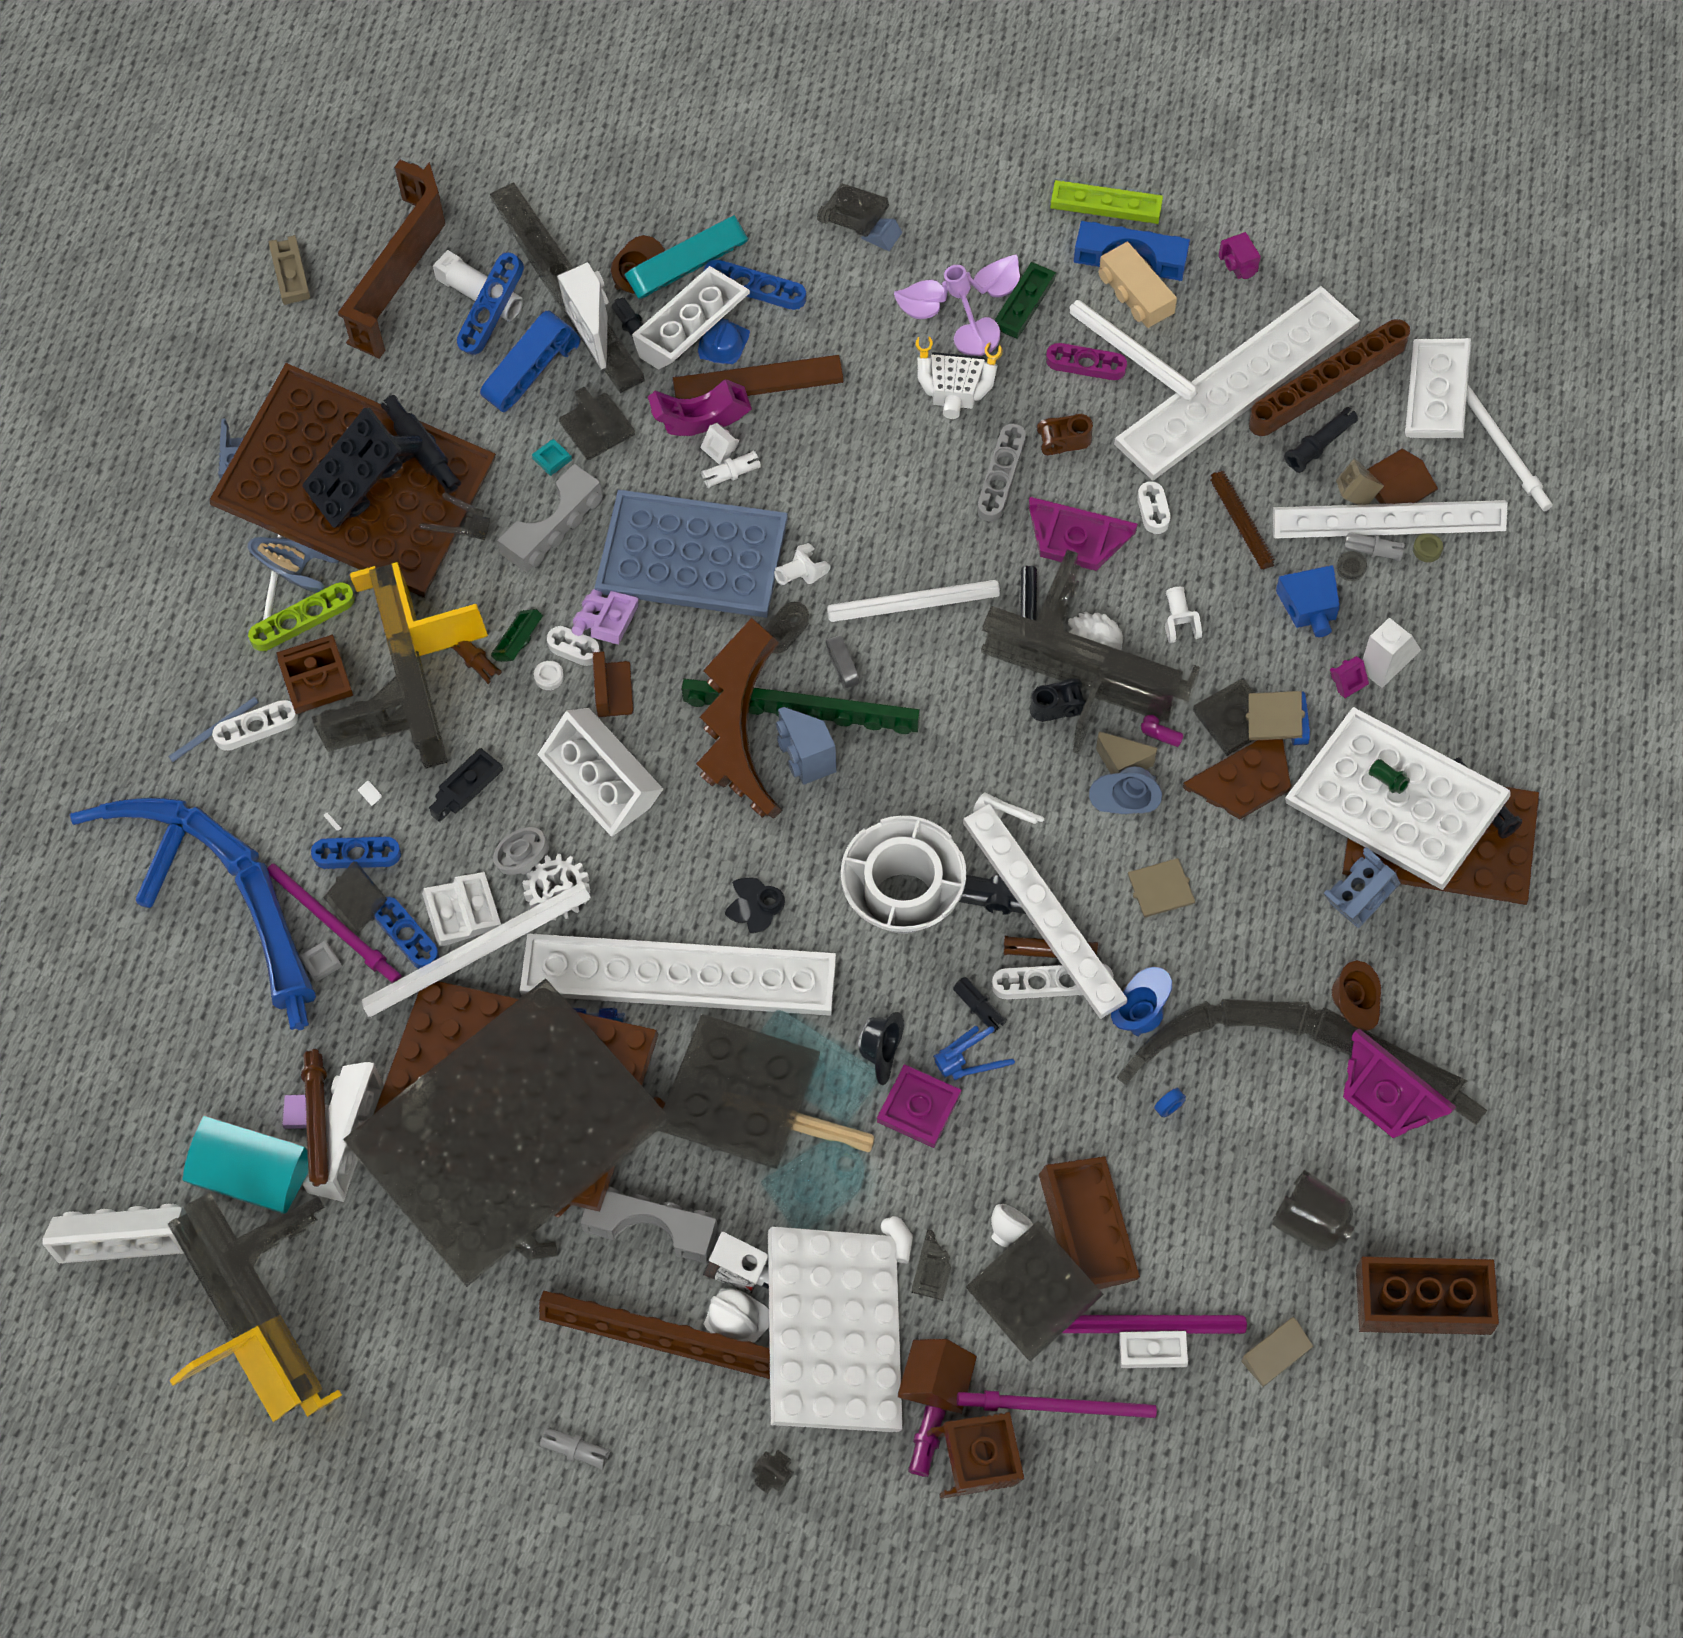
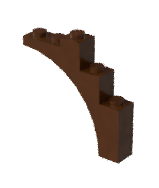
(727, 717)

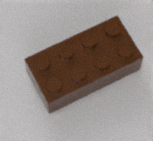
(1427, 1295)

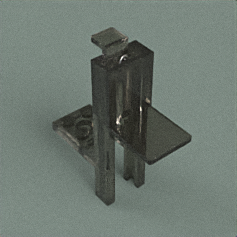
(1103, 670)

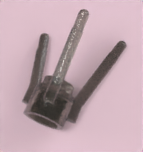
(474, 526)

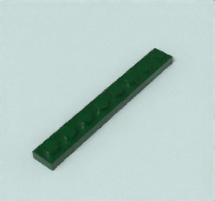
(841, 711)

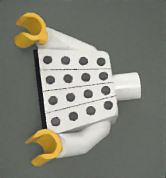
(956, 379)

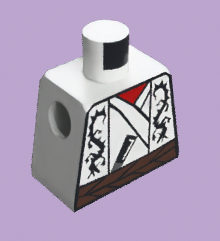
(728, 1262)

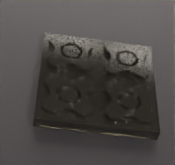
(739, 1091)

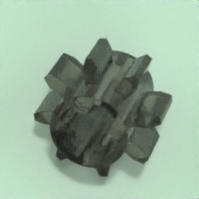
(772, 1471)

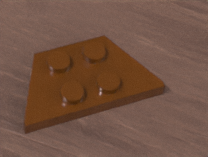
(1245, 778)

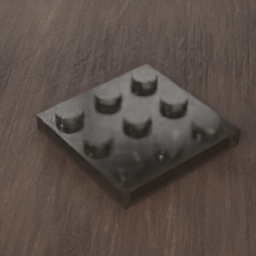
(1034, 1291)

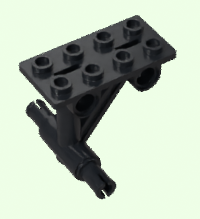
(370, 454)

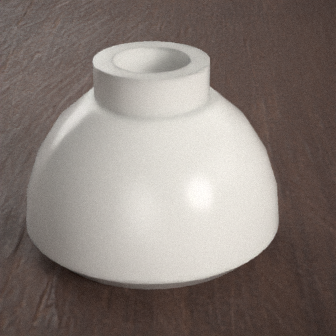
(1008, 1224)

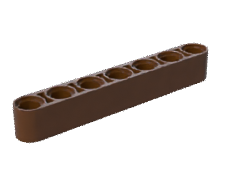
(1364, 356)

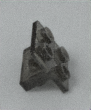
(595, 424)

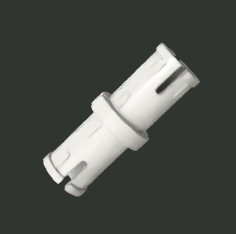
(731, 469)

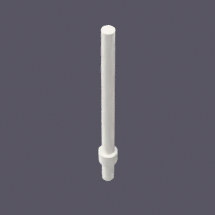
(1530, 483)

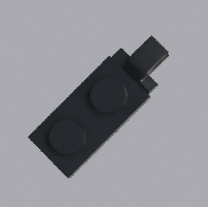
(465, 784)

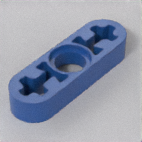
(333, 860)
(404, 945)

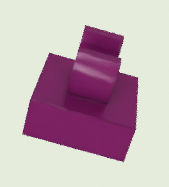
(1350, 676)

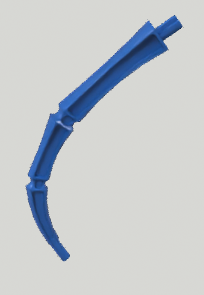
(287, 975)

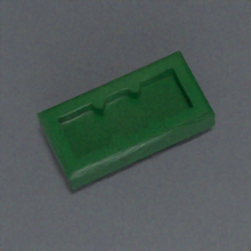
(517, 635)

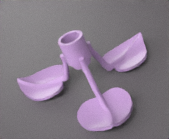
(924, 299)

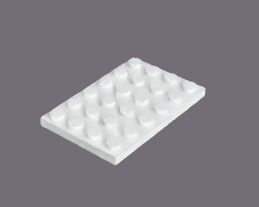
(1423, 828)
(834, 1330)

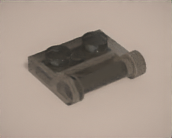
(854, 203)

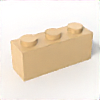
(1137, 285)

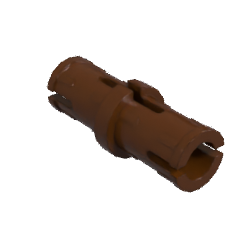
(477, 659)

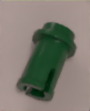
(1395, 780)

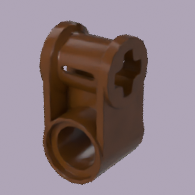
(1064, 433)

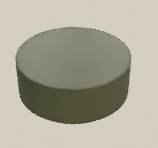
(1428, 547)

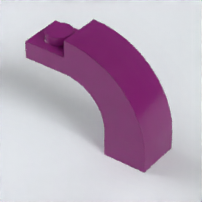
(694, 416)

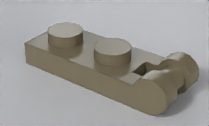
(289, 270)

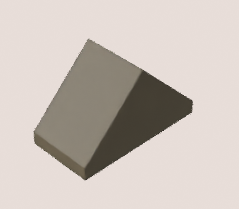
(1358, 484)
(1123, 753)

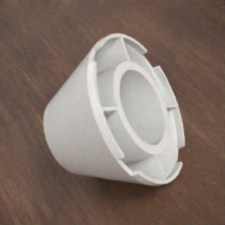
(903, 848)

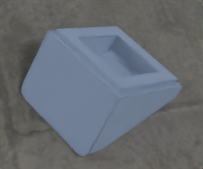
(884, 234)

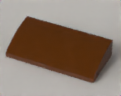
(1089, 1220)

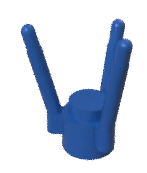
(951, 1059)

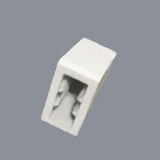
(1388, 652)

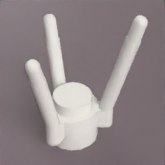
(1001, 807)

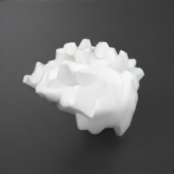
(1097, 628)

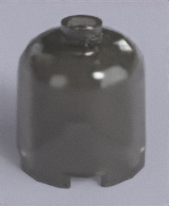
(1315, 1214)

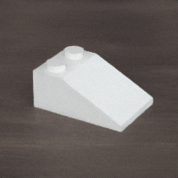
(586, 307)

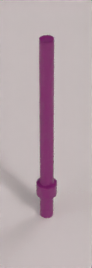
(373, 958)
(992, 1401)

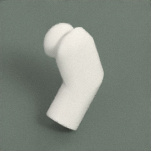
(901, 1234)

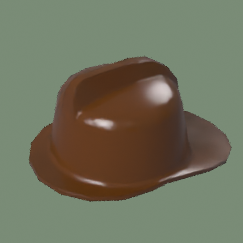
(634, 253)
(1358, 995)

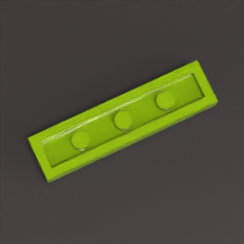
(1106, 202)

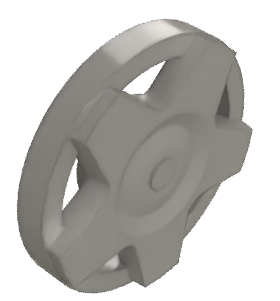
(522, 853)

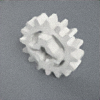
(551, 875)

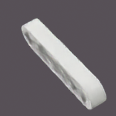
(1050, 974)

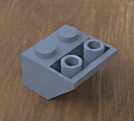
(807, 744)

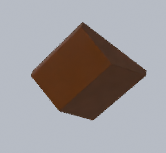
(1403, 478)
(937, 1373)

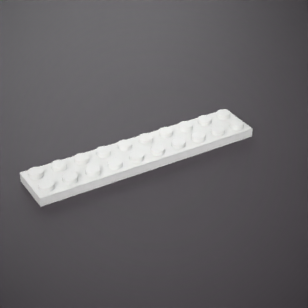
(1237, 383)
(681, 974)

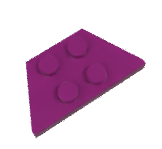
(1081, 531)
(1389, 1090)

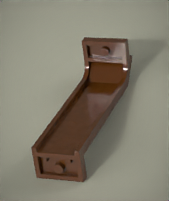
(396, 260)

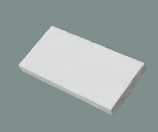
(1438, 388)

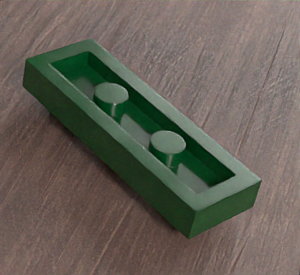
(1024, 299)

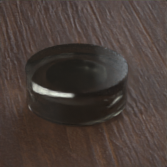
(1351, 566)

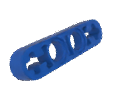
(760, 279)
(485, 301)

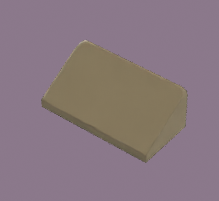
(1277, 1352)

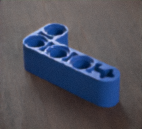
(528, 359)

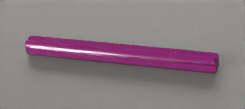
(1154, 1323)

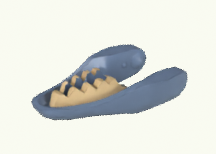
(288, 560)

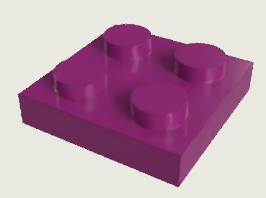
(919, 1106)

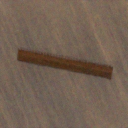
(1242, 520)

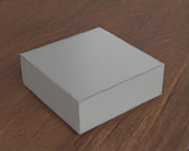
(320, 961)

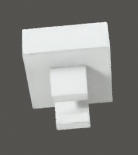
(719, 443)

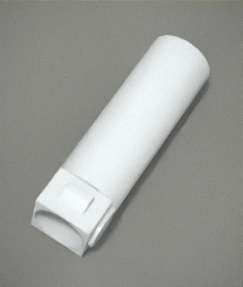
(455, 273)

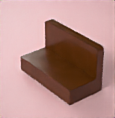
(612, 686)

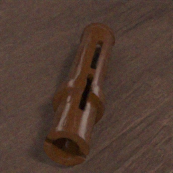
(1033, 947)

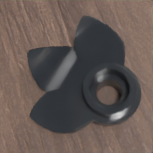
(751, 905)

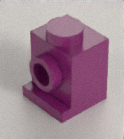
(1240, 255)

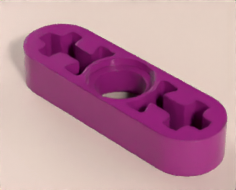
(1082, 352)

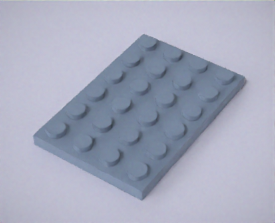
(692, 553)

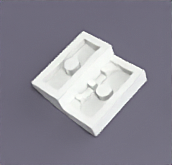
(461, 909)

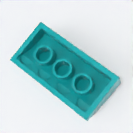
(245, 1165)

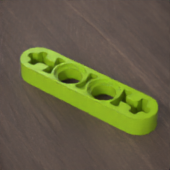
(299, 613)

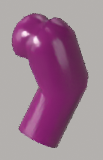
(1152, 728)

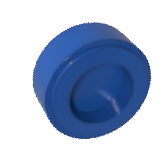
(1170, 1102)

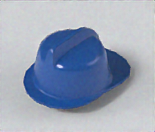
(723, 342)
(1145, 1001)

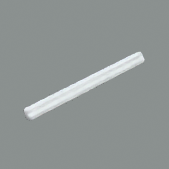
(1133, 350)
(913, 600)

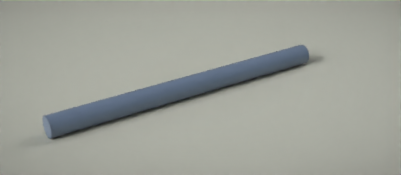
(206, 734)

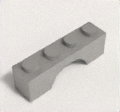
(528, 542)
(691, 1232)

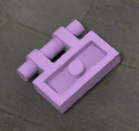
(613, 619)

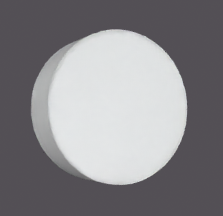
(548, 675)

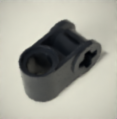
(1063, 699)

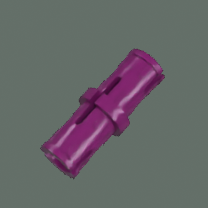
(924, 1445)

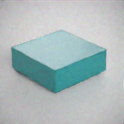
(551, 457)

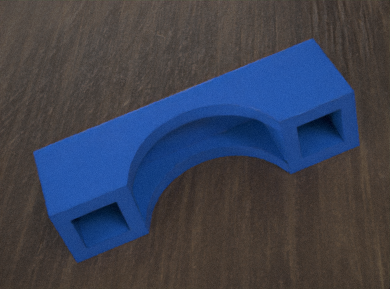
(1163, 252)

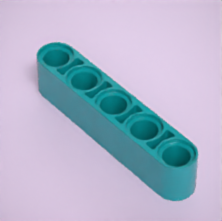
(686, 257)

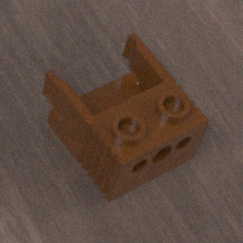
(981, 1454)

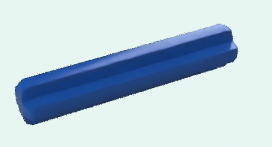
(160, 866)

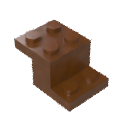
(314, 674)

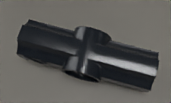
(991, 894)

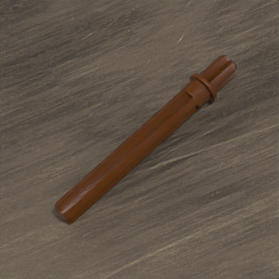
(314, 1077)

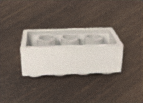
(687, 317)
(599, 770)
(352, 1104)
(113, 1234)

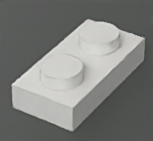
(1153, 1349)

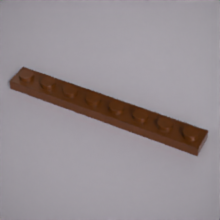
(655, 1334)

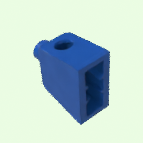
(1310, 598)

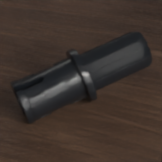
(630, 320)
(978, 1003)

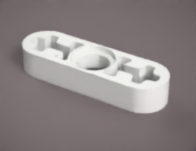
(245, 719)

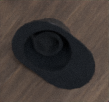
(879, 1042)

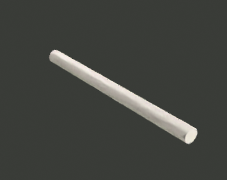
(271, 591)

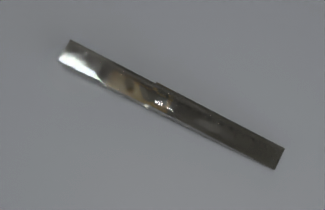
(549, 263)

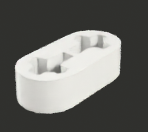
(1159, 506)
(570, 650)

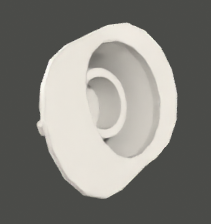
(737, 1316)

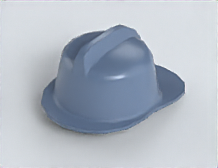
(1126, 792)

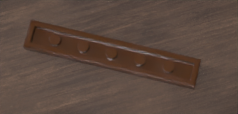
(765, 378)

